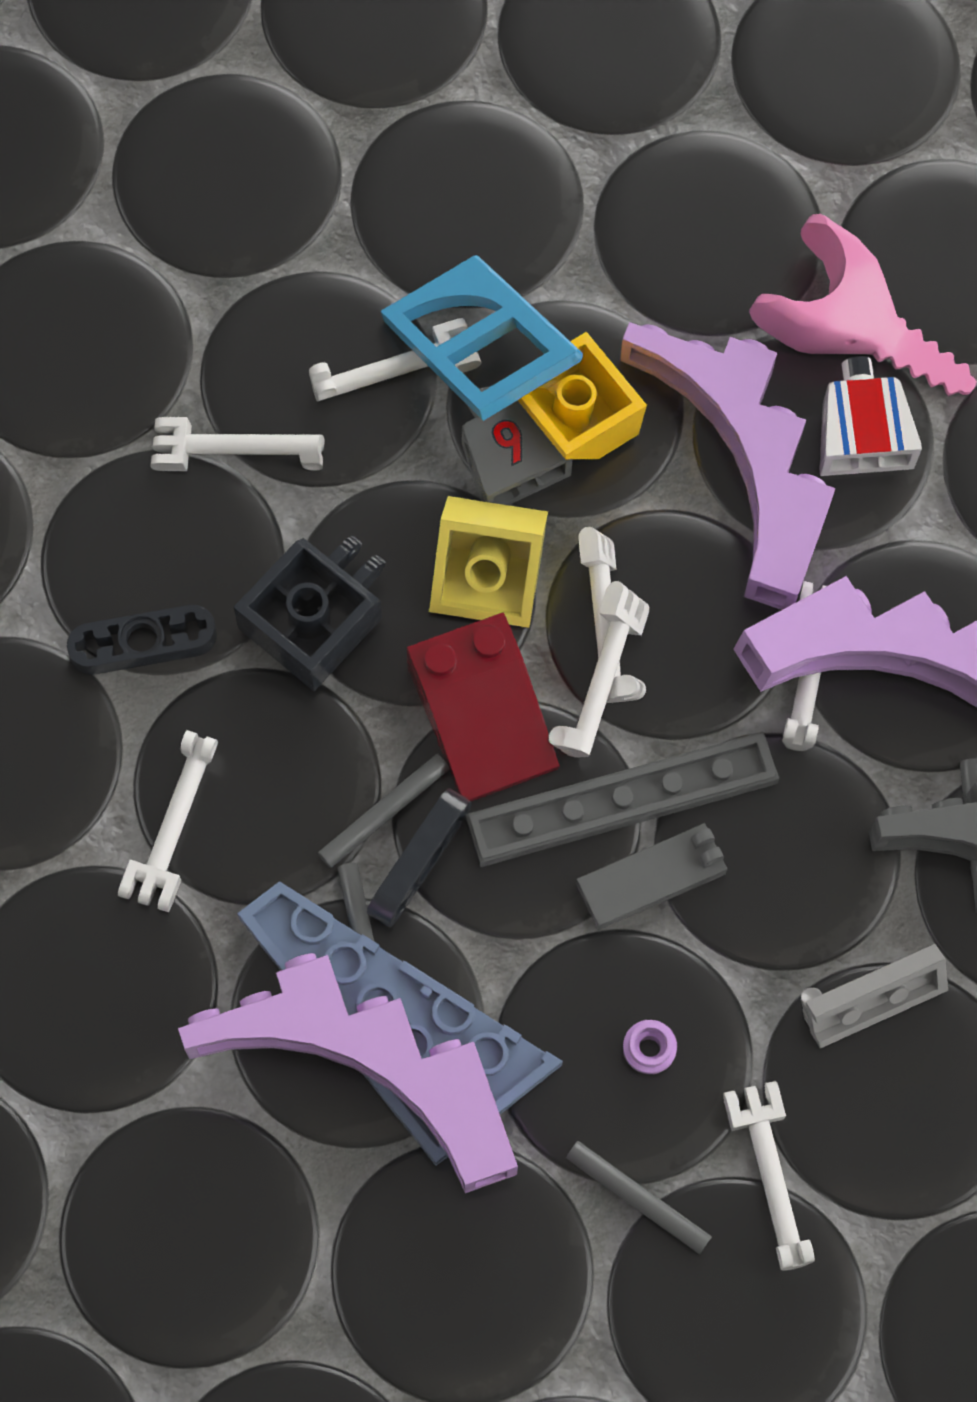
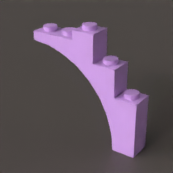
(763, 439)
(839, 633)
(311, 1018)

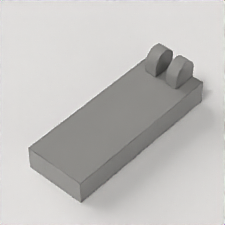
(874, 996)

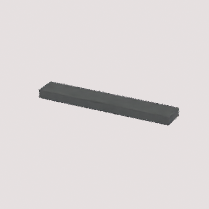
(621, 799)

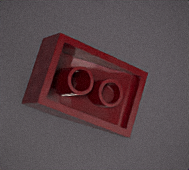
(482, 707)

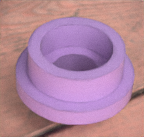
(654, 1031)

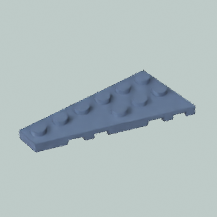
(294, 926)

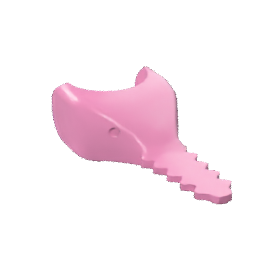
(855, 314)

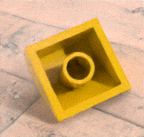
(587, 406)

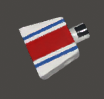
(866, 424)

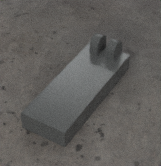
(651, 876)

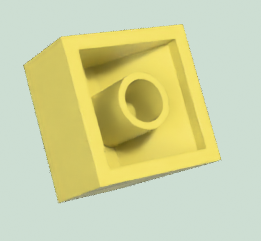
(487, 560)

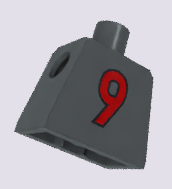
(511, 455)

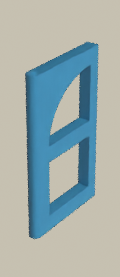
(479, 285)

